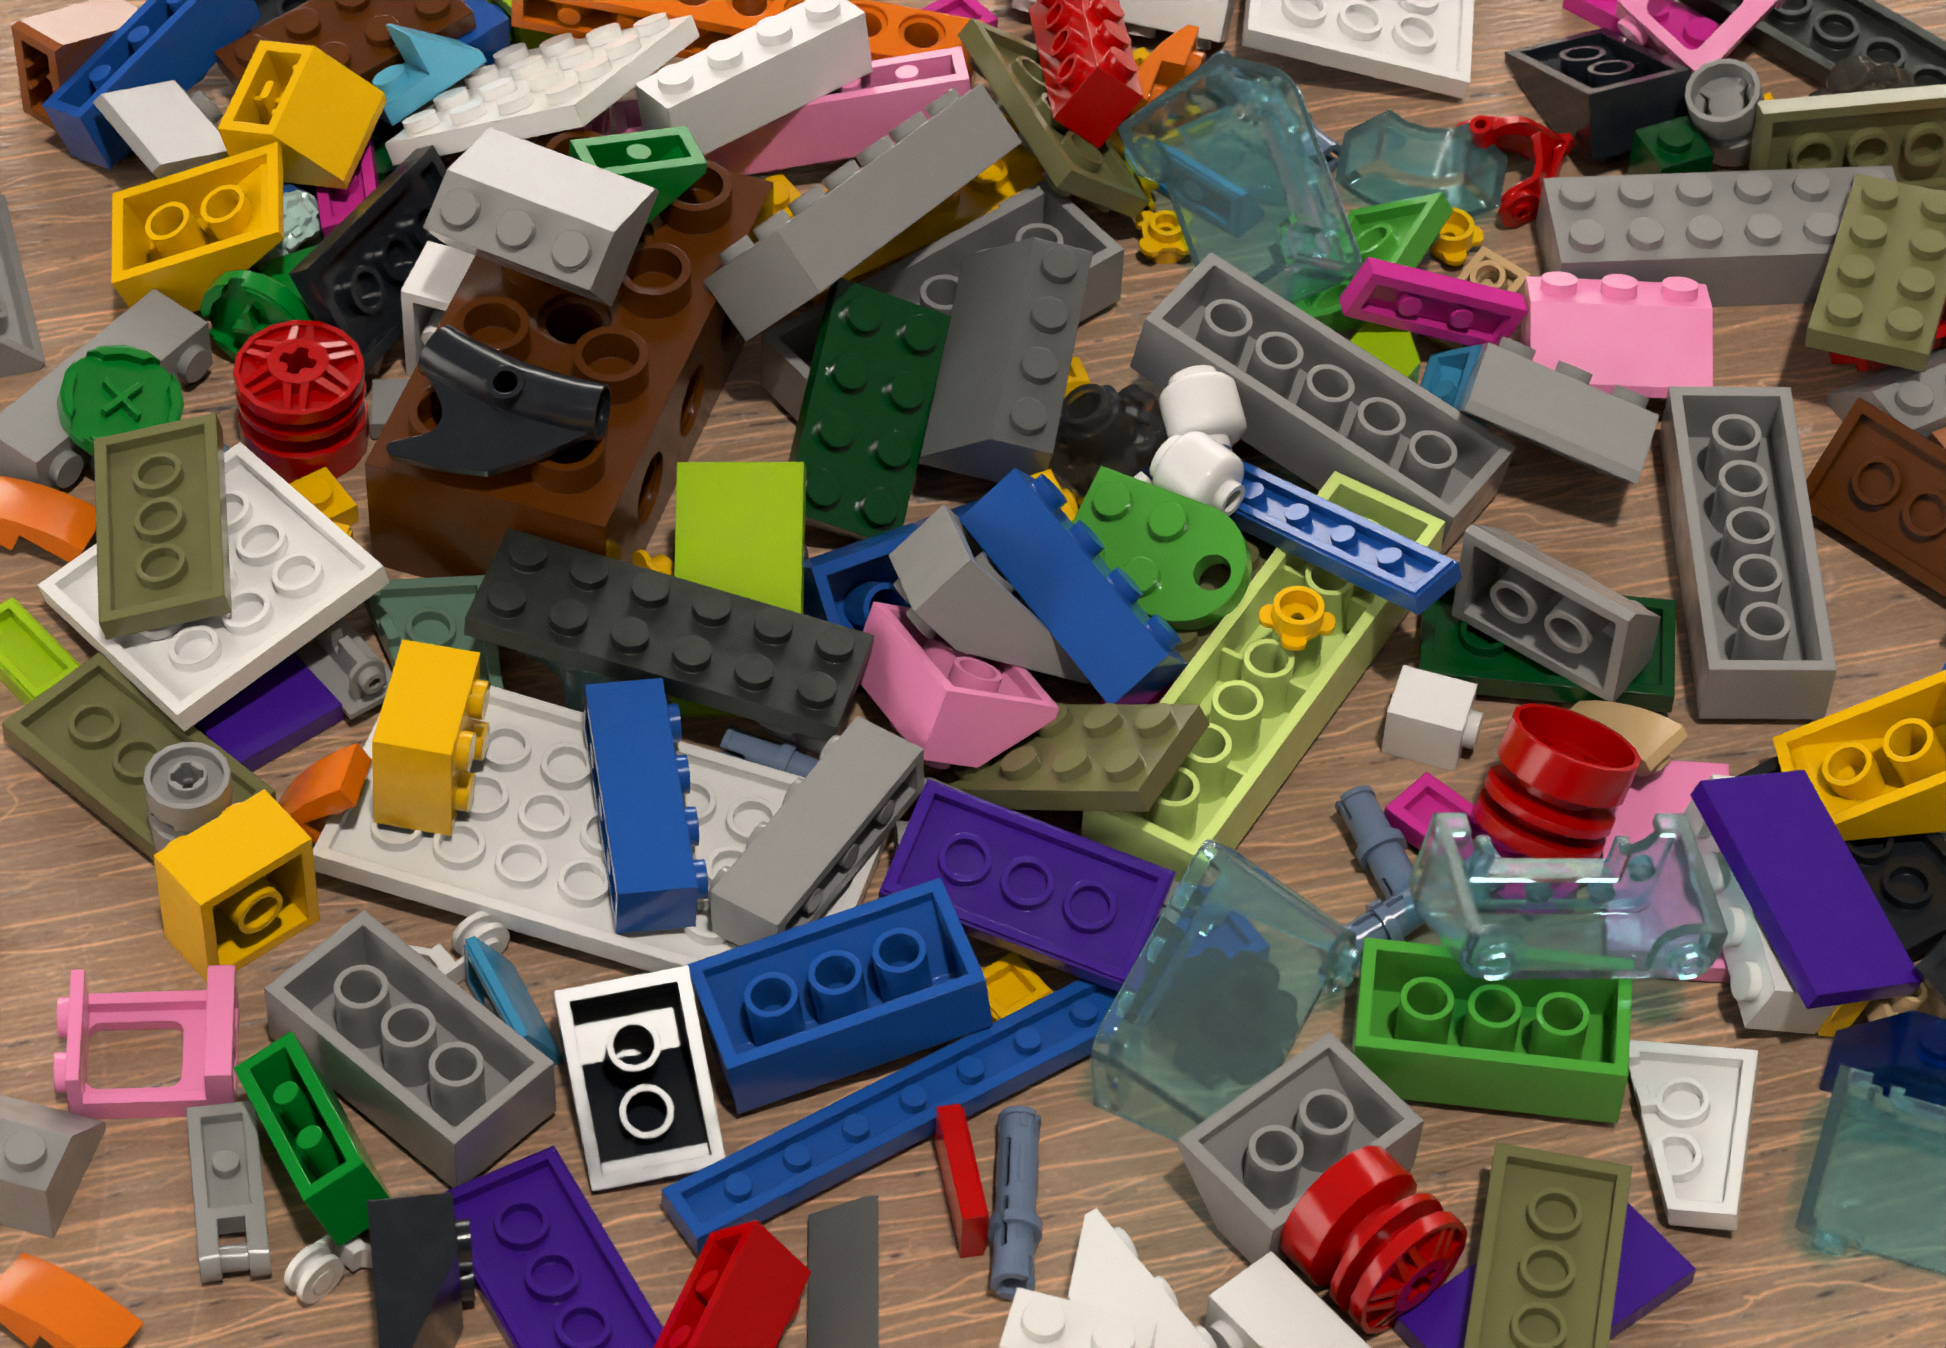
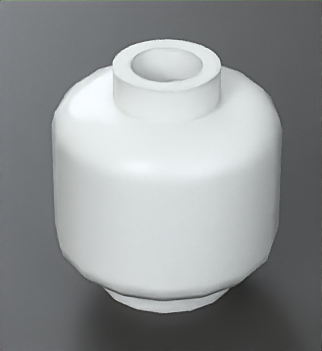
(1203, 402)
(1200, 471)

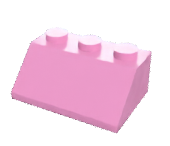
(1622, 330)
(947, 699)

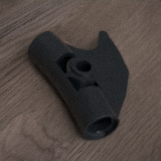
(499, 409)

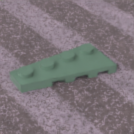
(431, 614)

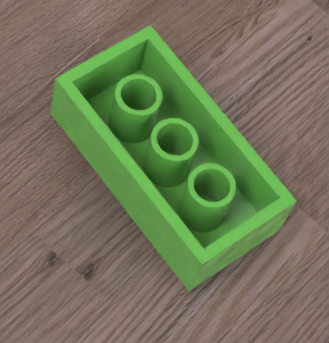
(1491, 1042)

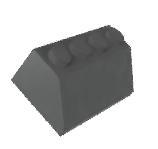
(1006, 359)

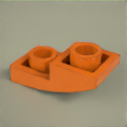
(1169, 64)
(45, 518)
(326, 789)
(61, 1308)

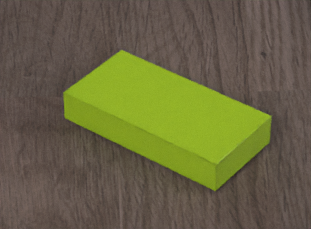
(29, 654)

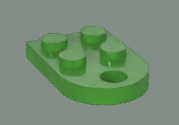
(1389, 232)
(1166, 547)

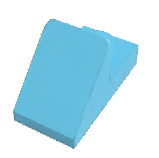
(429, 69)

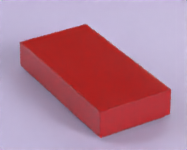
(961, 1180)

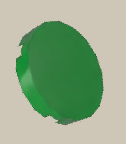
(246, 303)
(116, 393)

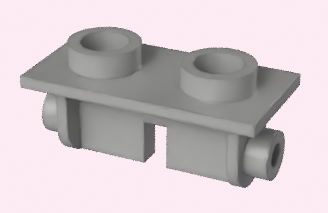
(347, 668)

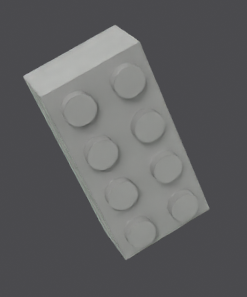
(412, 1049)

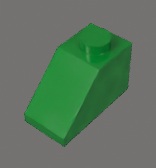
(657, 158)

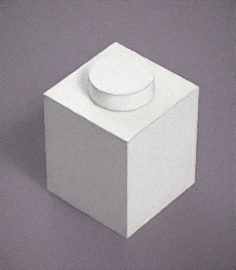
(1431, 718)

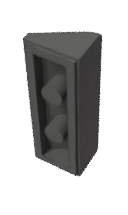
(844, 1275)

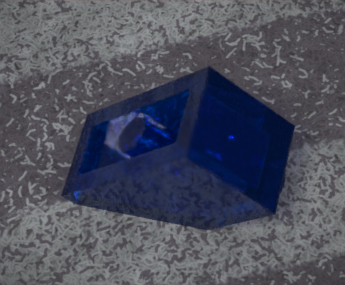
(1899, 1051)

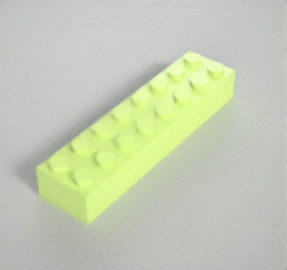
(1262, 698)

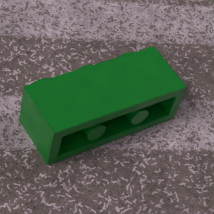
(312, 1136)

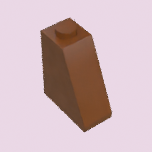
(58, 43)

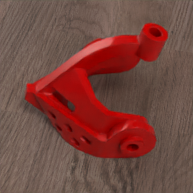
(1530, 141)

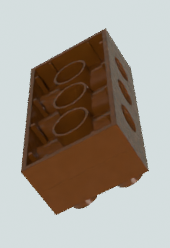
(657, 348)

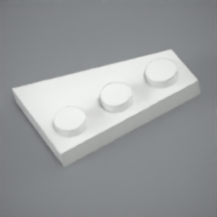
(1696, 1126)

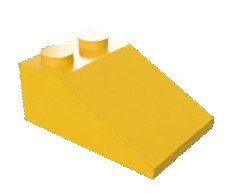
(197, 226)
(1878, 761)

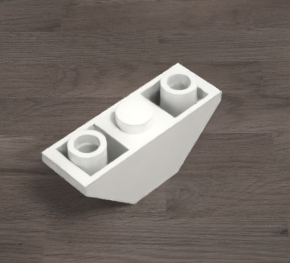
(1115, 1279)

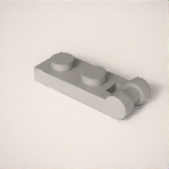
(228, 1189)

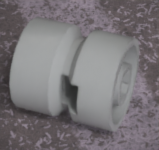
(1723, 108)
(185, 790)

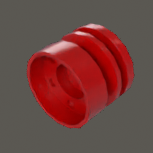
(302, 398)
(1556, 783)
(1372, 1238)

